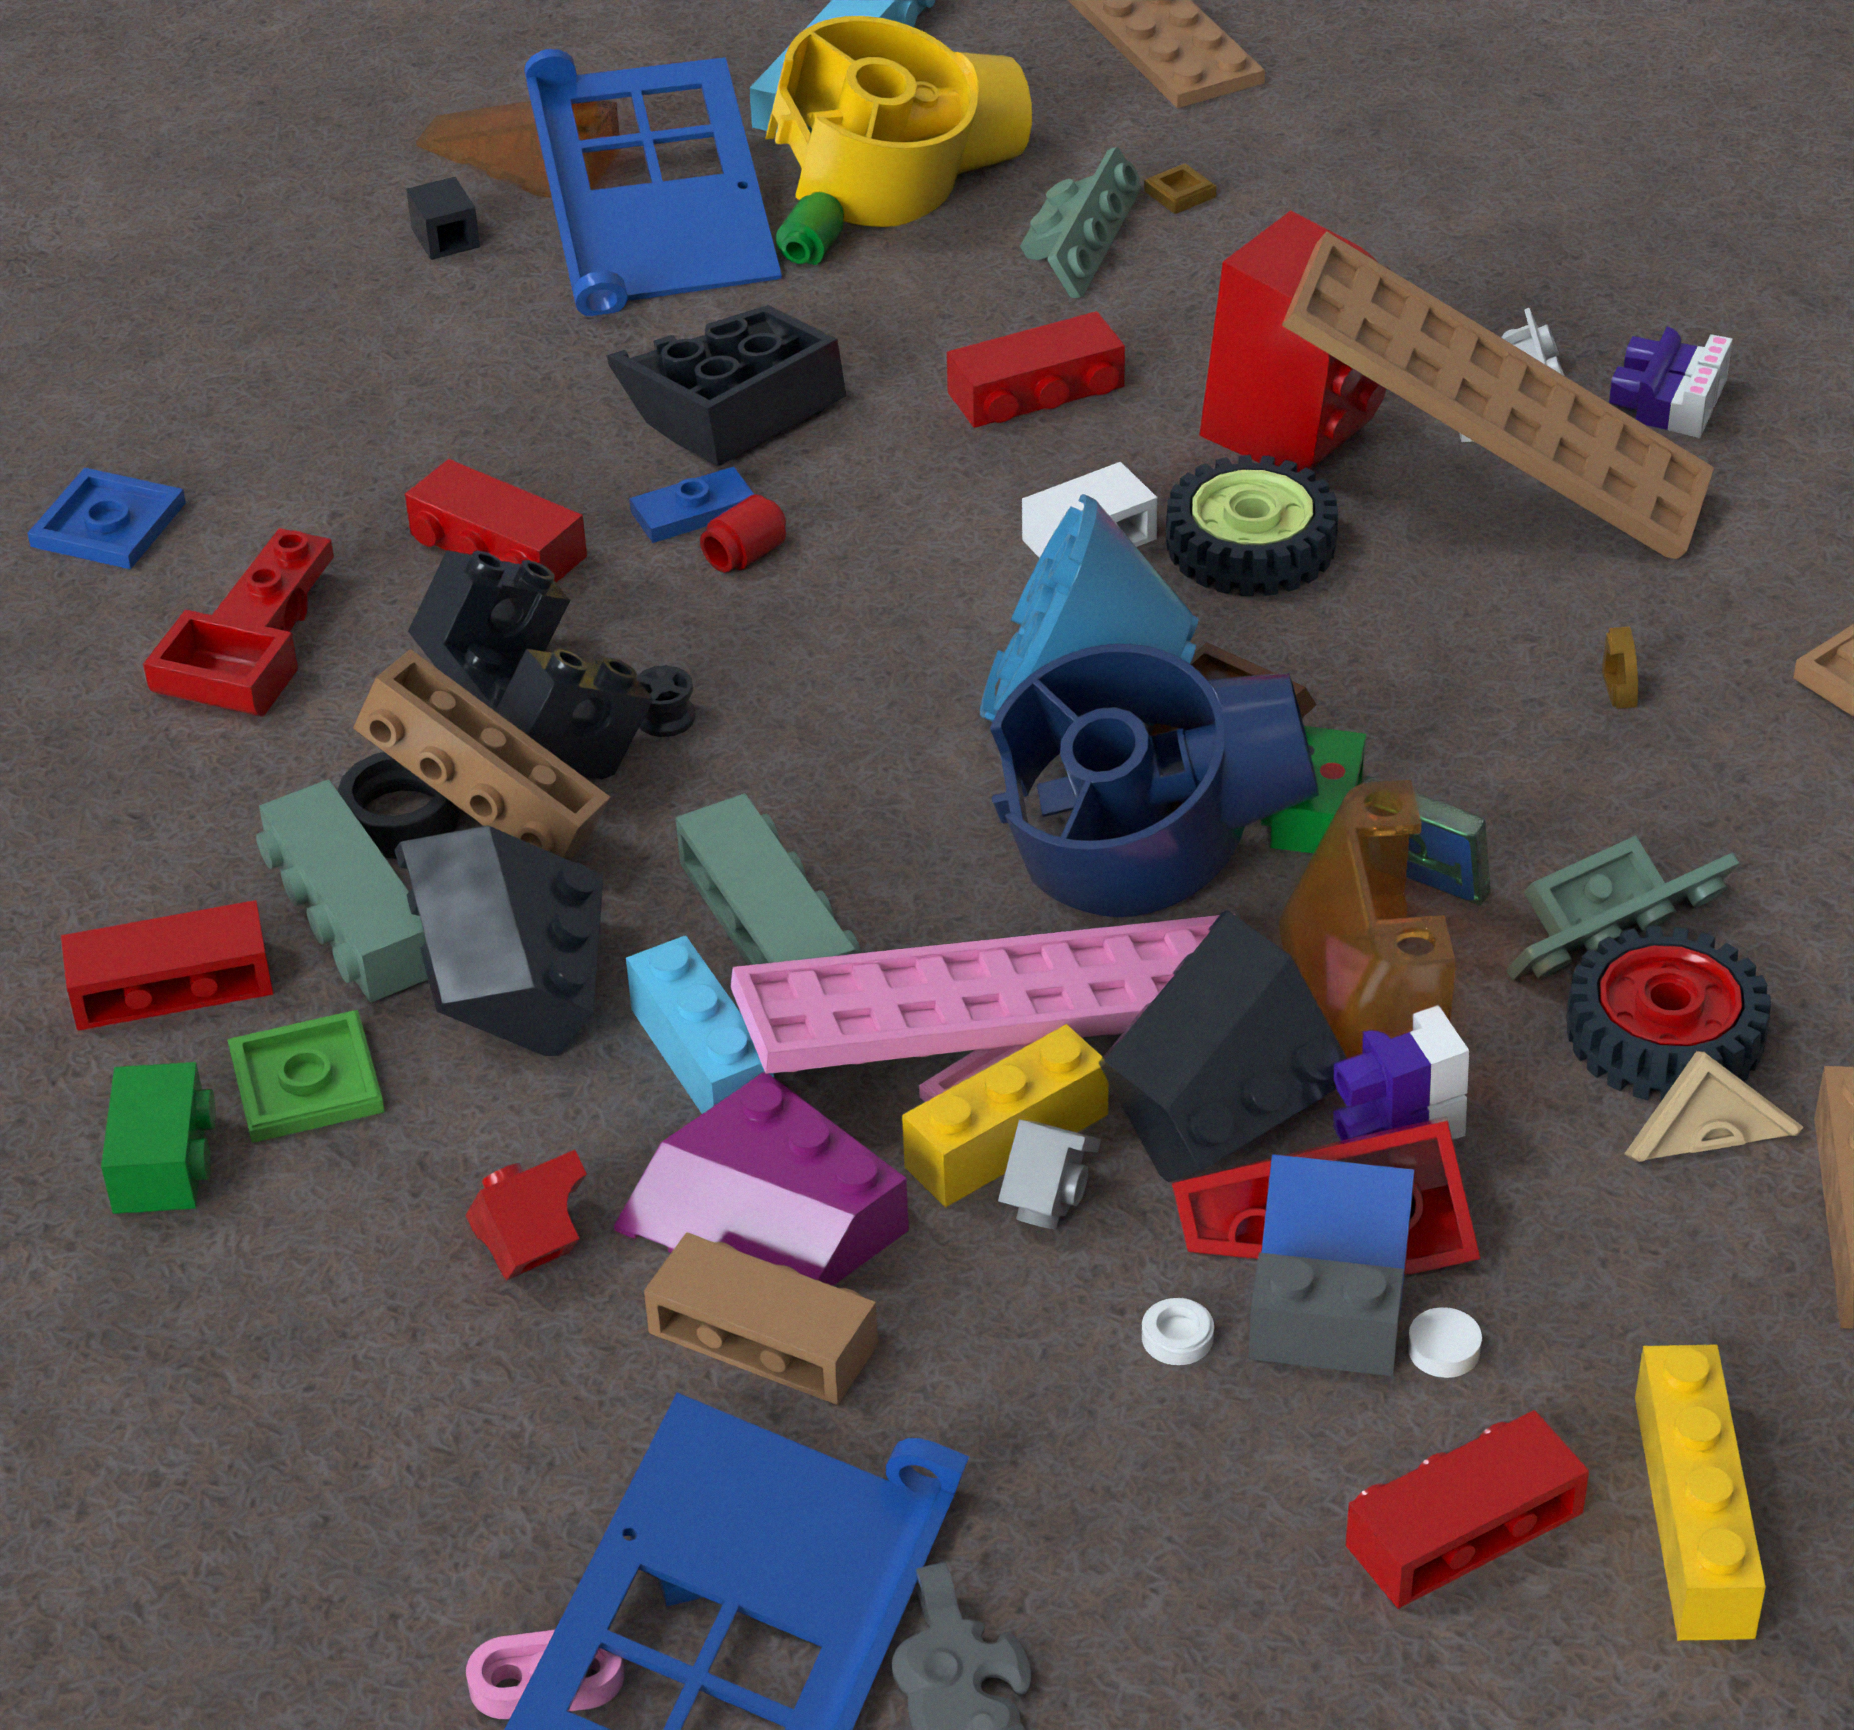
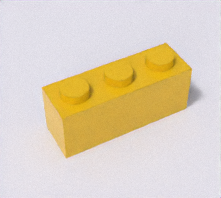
(969, 1130)

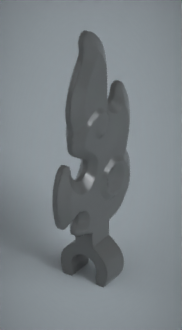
(950, 1661)

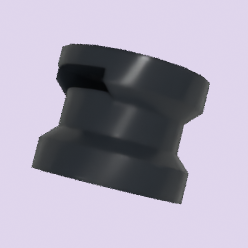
(671, 708)

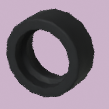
(384, 775)

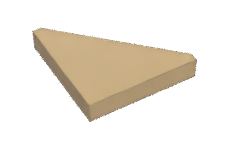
(1709, 1112)

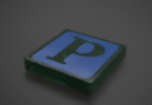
(1449, 850)

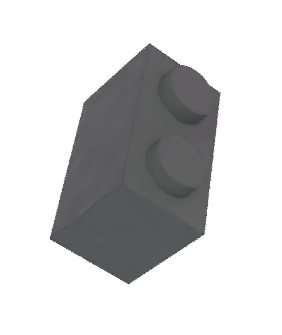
(1325, 1314)

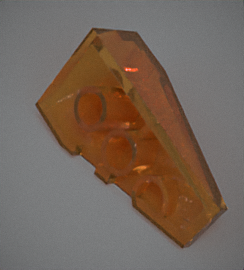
(508, 143)

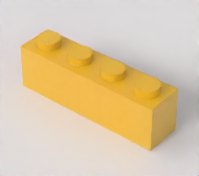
(1699, 1493)

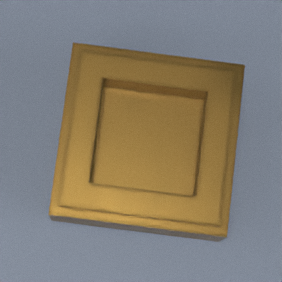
(1180, 188)

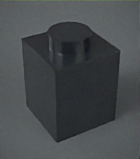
(443, 218)

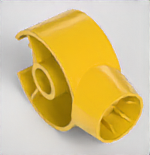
(894, 116)

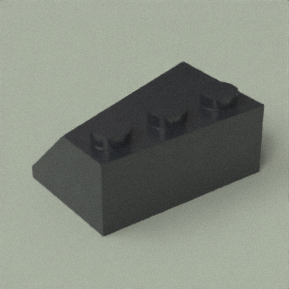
(733, 383)
(506, 934)
(1222, 1051)

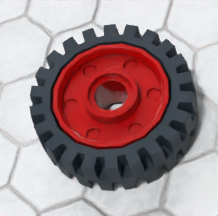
(1658, 1000)

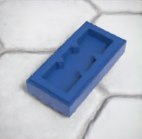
(688, 504)

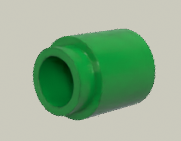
(810, 228)

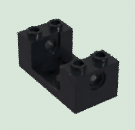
(490, 632)

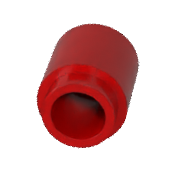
(743, 533)

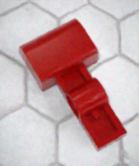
(245, 648)

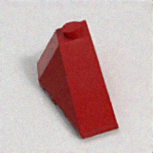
(1228, 1207)

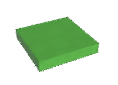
(305, 1076)

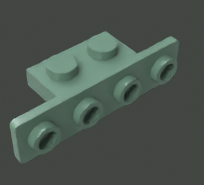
(1083, 221)
(1605, 896)

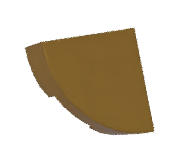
(1617, 660)

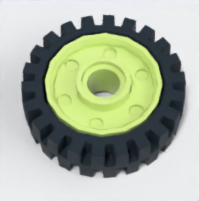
(1251, 525)

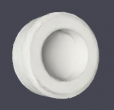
(1177, 1331)
(1444, 1342)

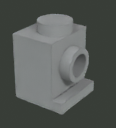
(1046, 1172)

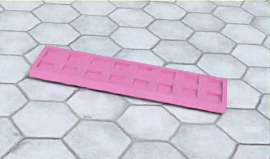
(957, 994)

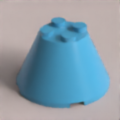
(1086, 594)

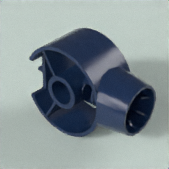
(1123, 849)

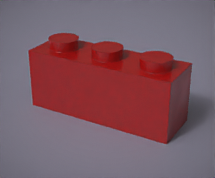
(1035, 369)
(477, 512)
(166, 965)
(1465, 1508)

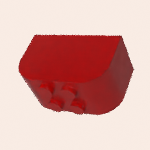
(1265, 383)

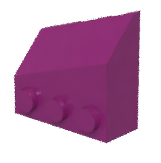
(772, 1185)

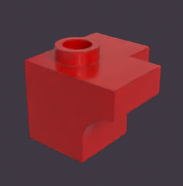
(526, 1213)

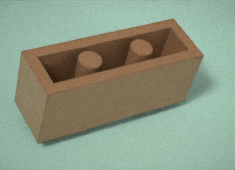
(762, 1317)

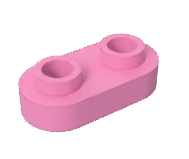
(517, 1658)

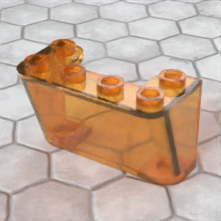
(1354, 912)

